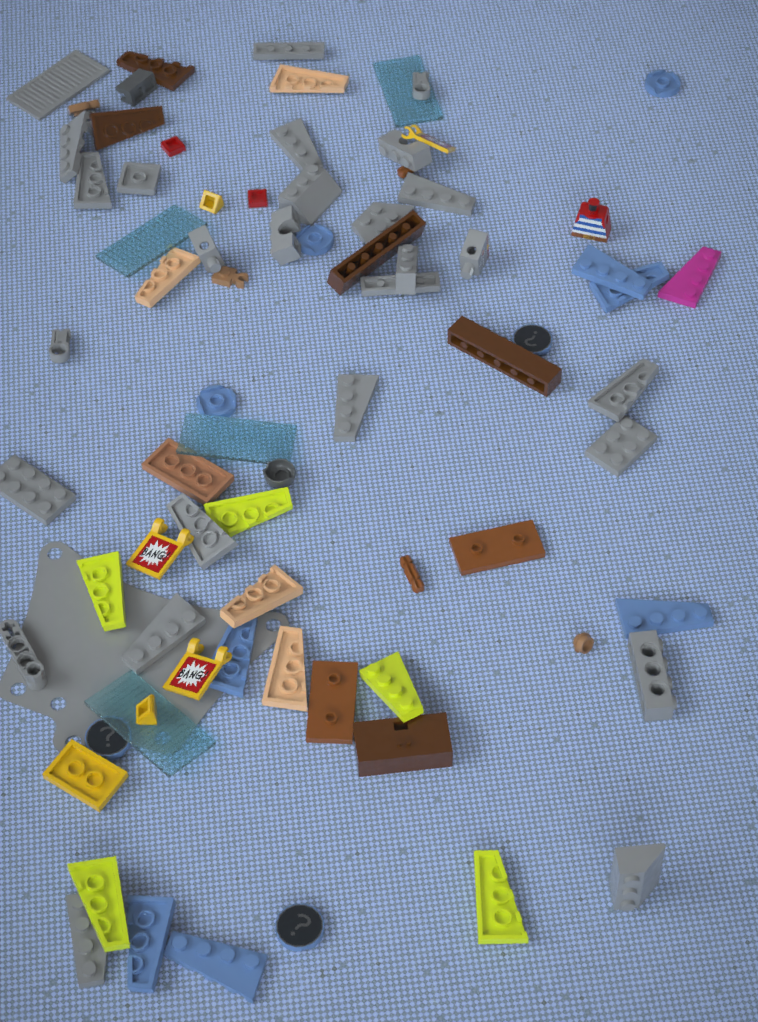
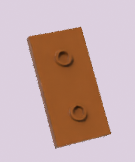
(497, 547)
(332, 702)

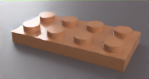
(188, 473)

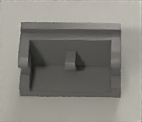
(137, 86)

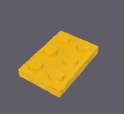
(85, 775)

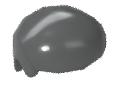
(279, 473)

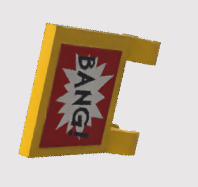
(427, 139)
(157, 551)
(196, 672)

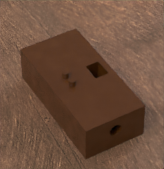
(399, 747)

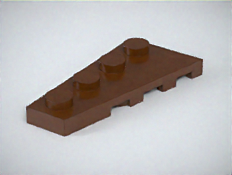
(165, 73)
(123, 124)

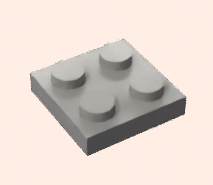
(139, 178)

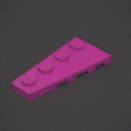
(691, 280)

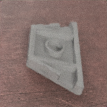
(378, 218)

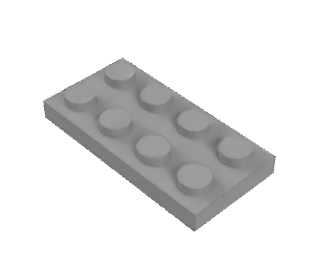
(33, 490)

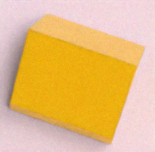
(211, 202)
(147, 711)

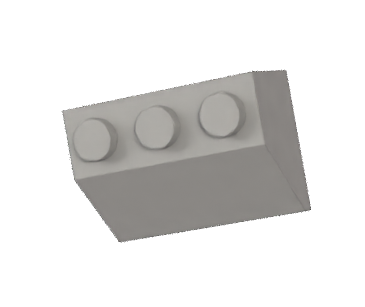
(310, 193)
(635, 874)

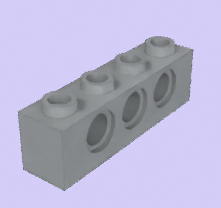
(640, 647)

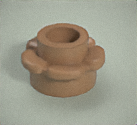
(583, 643)

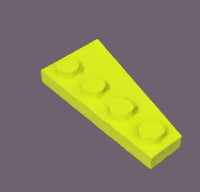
(247, 511)
(105, 586)
(393, 685)
(102, 897)
(495, 904)

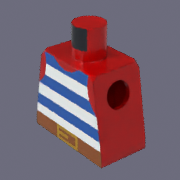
(592, 221)

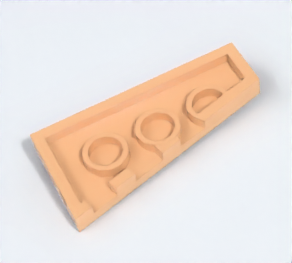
(301, 80)
(169, 273)
(268, 593)
(286, 674)

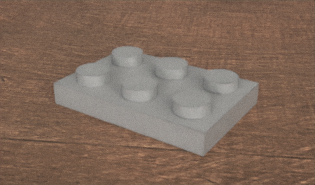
(621, 446)

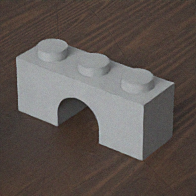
(409, 155)
(284, 244)
(406, 269)

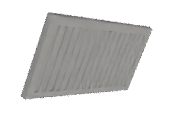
(57, 85)

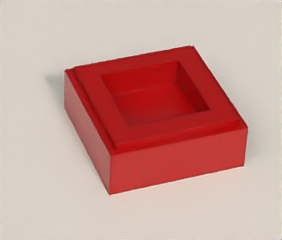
(173, 146)
(257, 198)

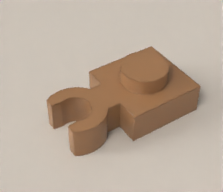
(78, 108)
(229, 276)

